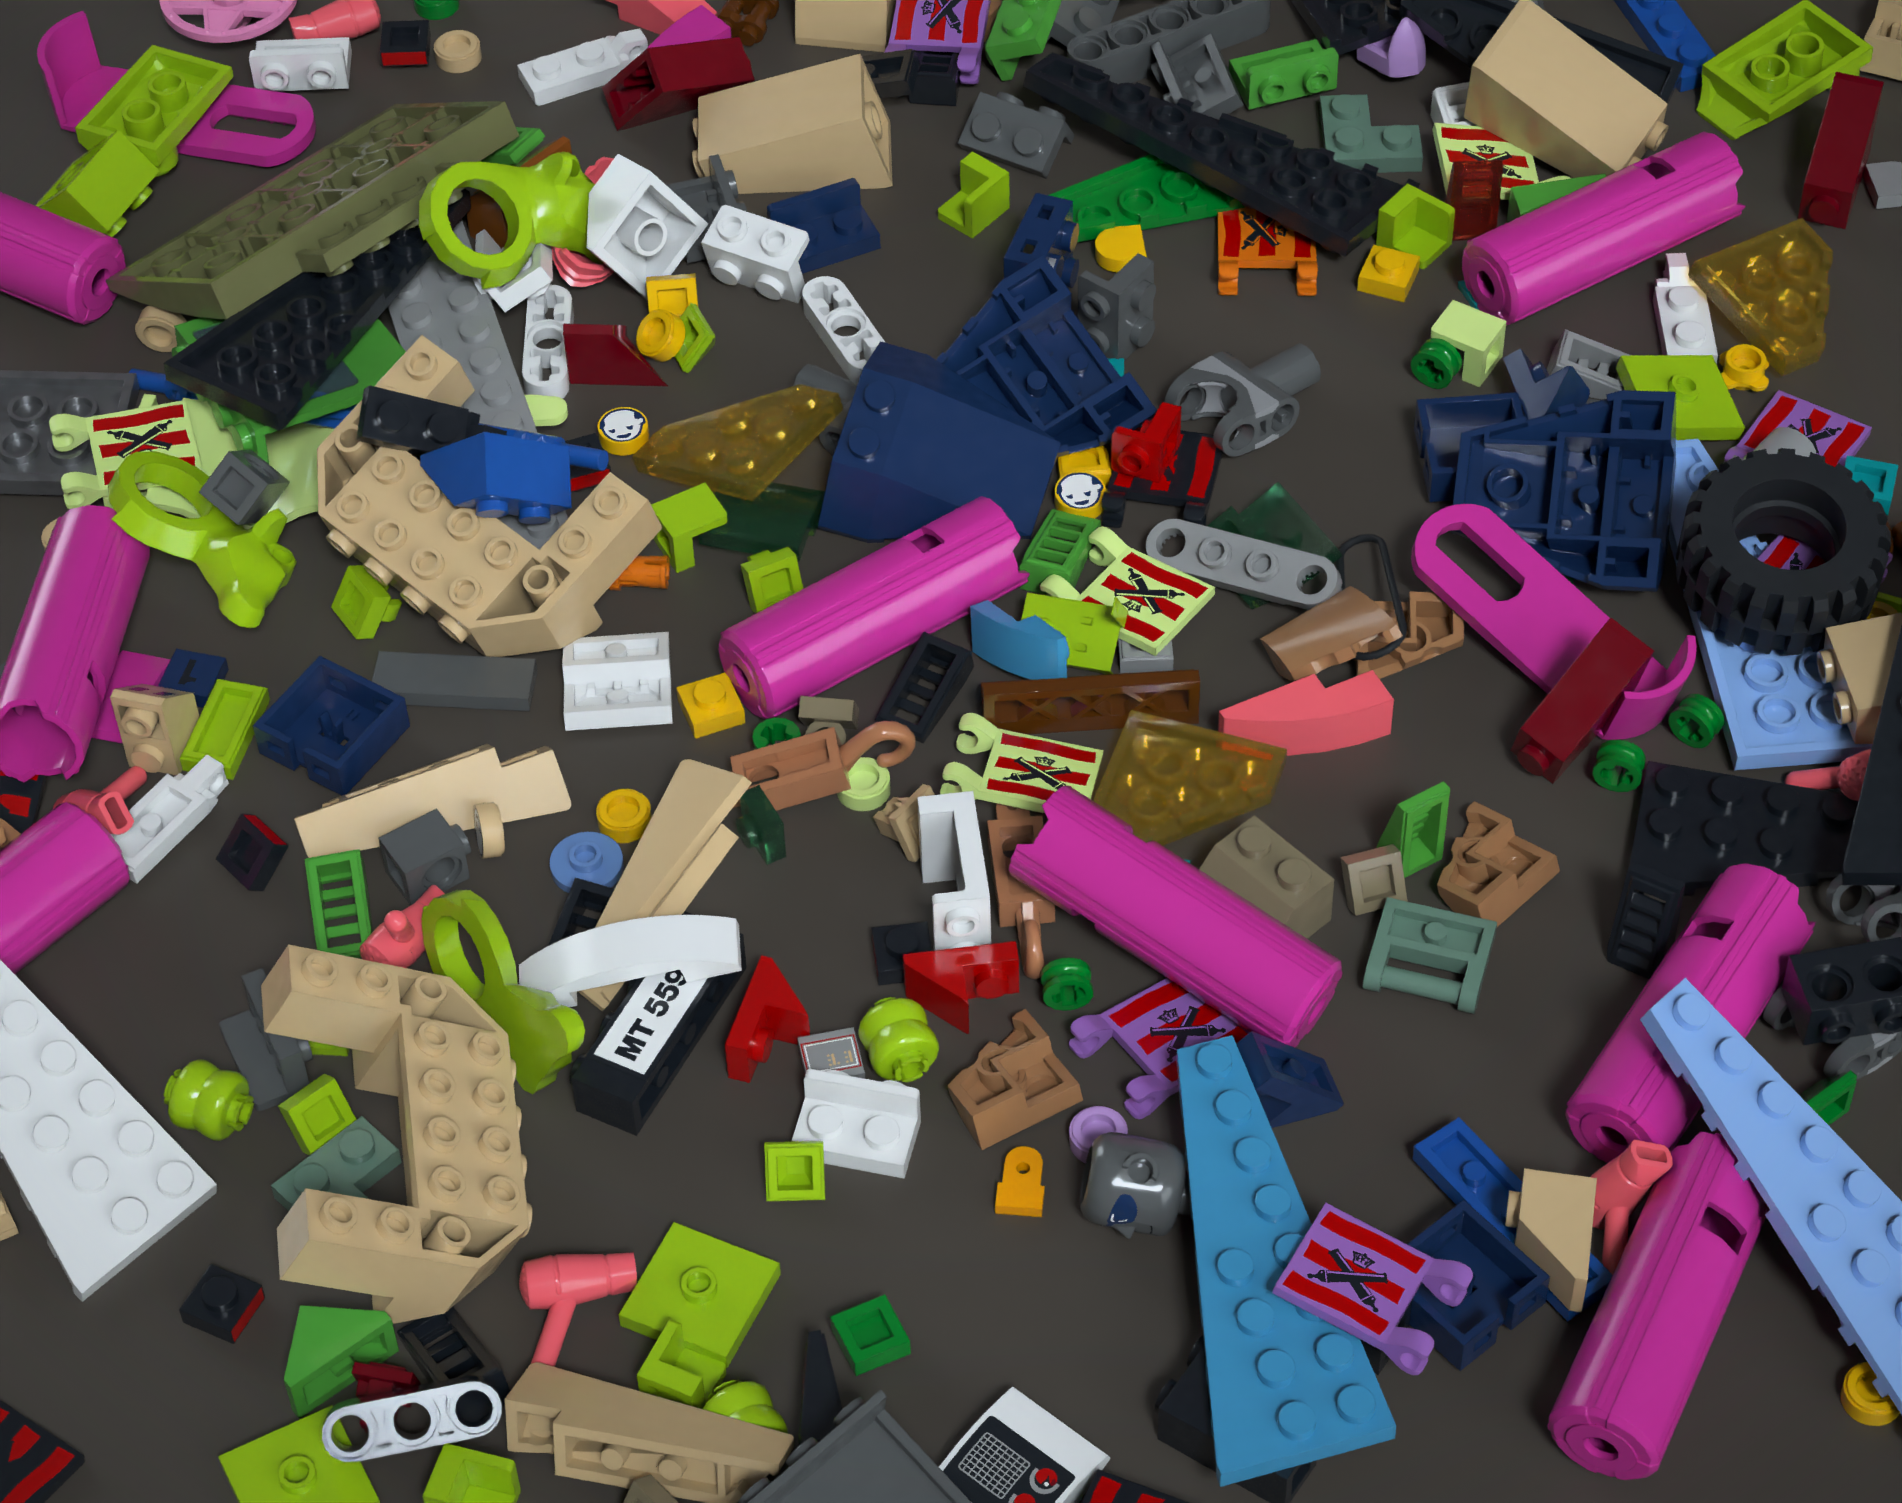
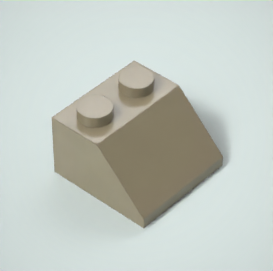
(1272, 876)

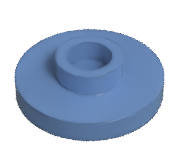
(586, 857)

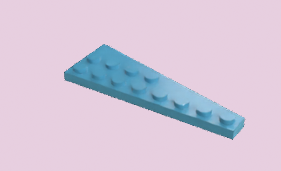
(1275, 1374)

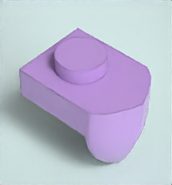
(1398, 54)

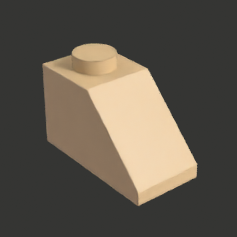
(1555, 1229)

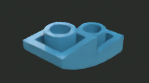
(1020, 647)

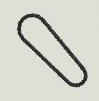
(1392, 587)

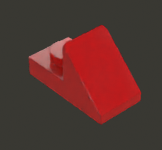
(949, 977)
(766, 1014)

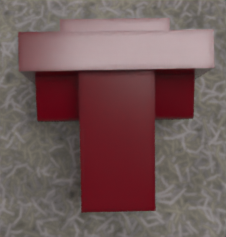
(381, 1378)

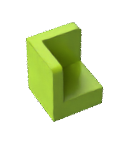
(981, 198)
(1416, 224)
(684, 518)
(679, 1372)
(472, 1477)

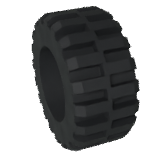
(1793, 499)

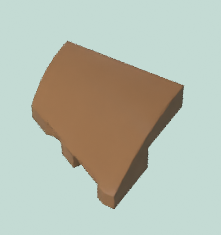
(1431, 631)
(1328, 634)
(1493, 868)
(1013, 1084)

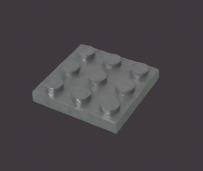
(28, 402)

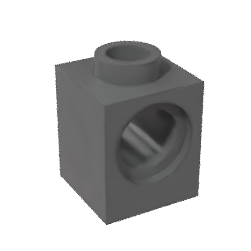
(244, 486)
(425, 855)

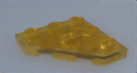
(1773, 292)
(740, 445)
(1184, 777)

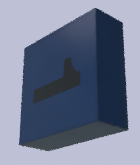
(194, 673)

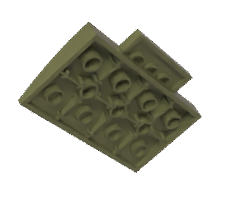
(317, 211)

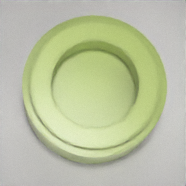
(868, 786)

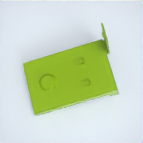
(1088, 628)

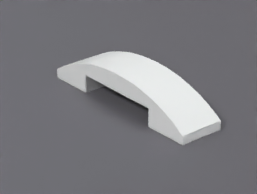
(633, 950)

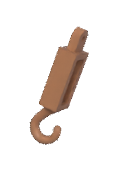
(818, 762)
(1015, 901)

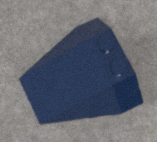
(1045, 364)
(927, 445)
(1582, 485)

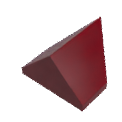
(606, 357)

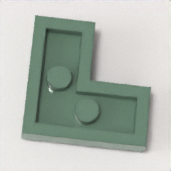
(1349, 134)
(342, 1165)

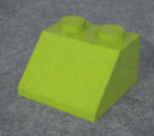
(102, 185)

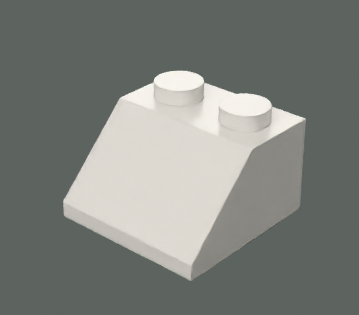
(639, 224)

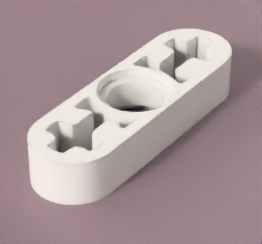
(845, 313)
(540, 328)

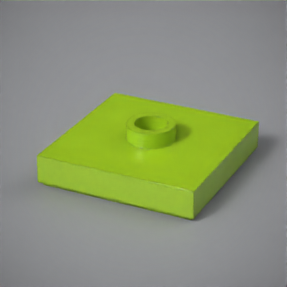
(1702, 397)
(704, 1287)
(296, 1467)

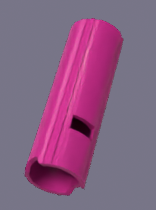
(1603, 228)
(56, 261)
(871, 608)
(68, 643)
(54, 881)
(1177, 919)
(1736, 958)
(1659, 1313)

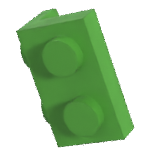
(1019, 31)
(1284, 73)

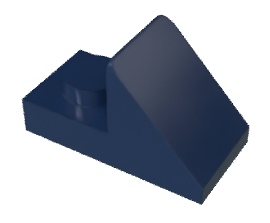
(1542, 392)
(1288, 1080)

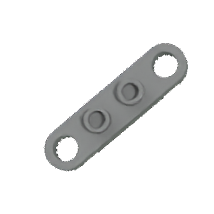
(1244, 563)

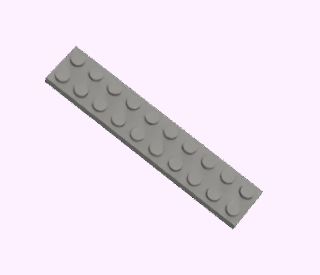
(465, 326)

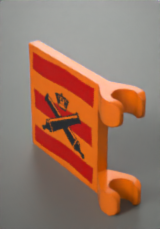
(1258, 241)

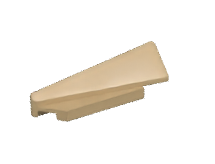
(519, 786)
(675, 852)
(625, 1434)

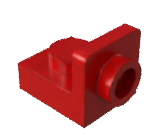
(1151, 449)

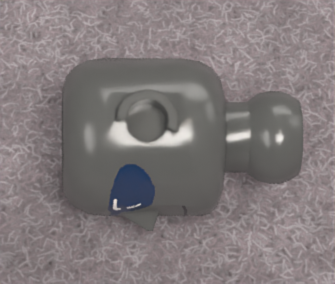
(1134, 1184)

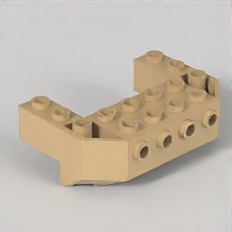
(468, 568)
(458, 1125)

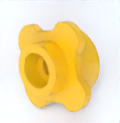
(1744, 368)

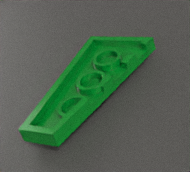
(1142, 194)

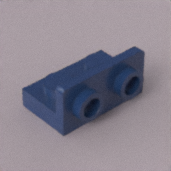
(833, 221)

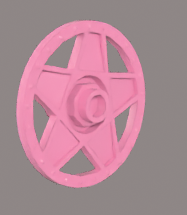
(226, 19)

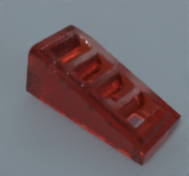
(1477, 205)

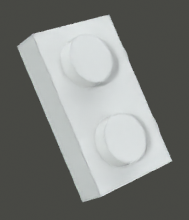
(301, 64)
(756, 253)
(529, 283)

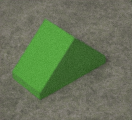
(327, 1346)

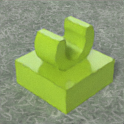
(771, 577)
(363, 603)
(317, 1113)

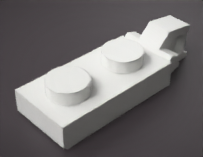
(580, 67)
(1682, 311)
(169, 815)

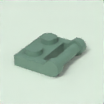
(1433, 940)

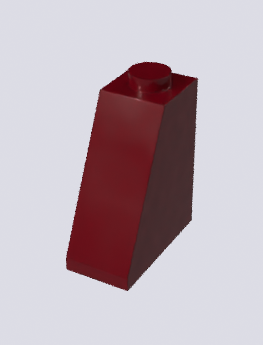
(671, 79)
(1841, 150)
(1581, 701)

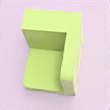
(1474, 333)

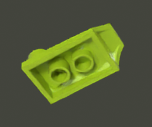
(1778, 69)
(156, 104)

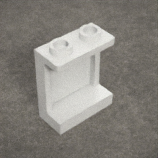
(954, 851)

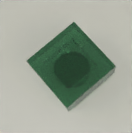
(761, 825)

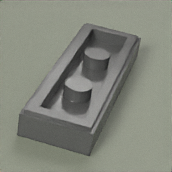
(458, 680)

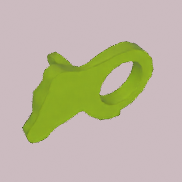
(539, 204)
(238, 563)
(537, 1026)

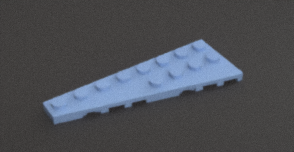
(1770, 702)
(1820, 1194)

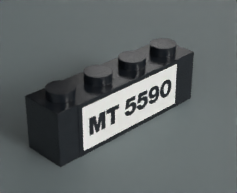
(646, 1045)

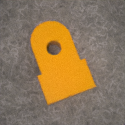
(1019, 1192)

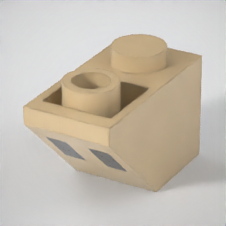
(154, 725)

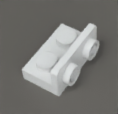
(860, 1121)

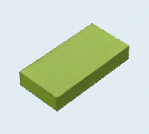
(226, 725)

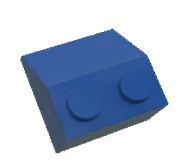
(503, 476)

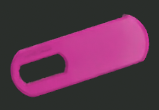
(79, 82)
(1547, 620)

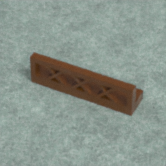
(1090, 701)

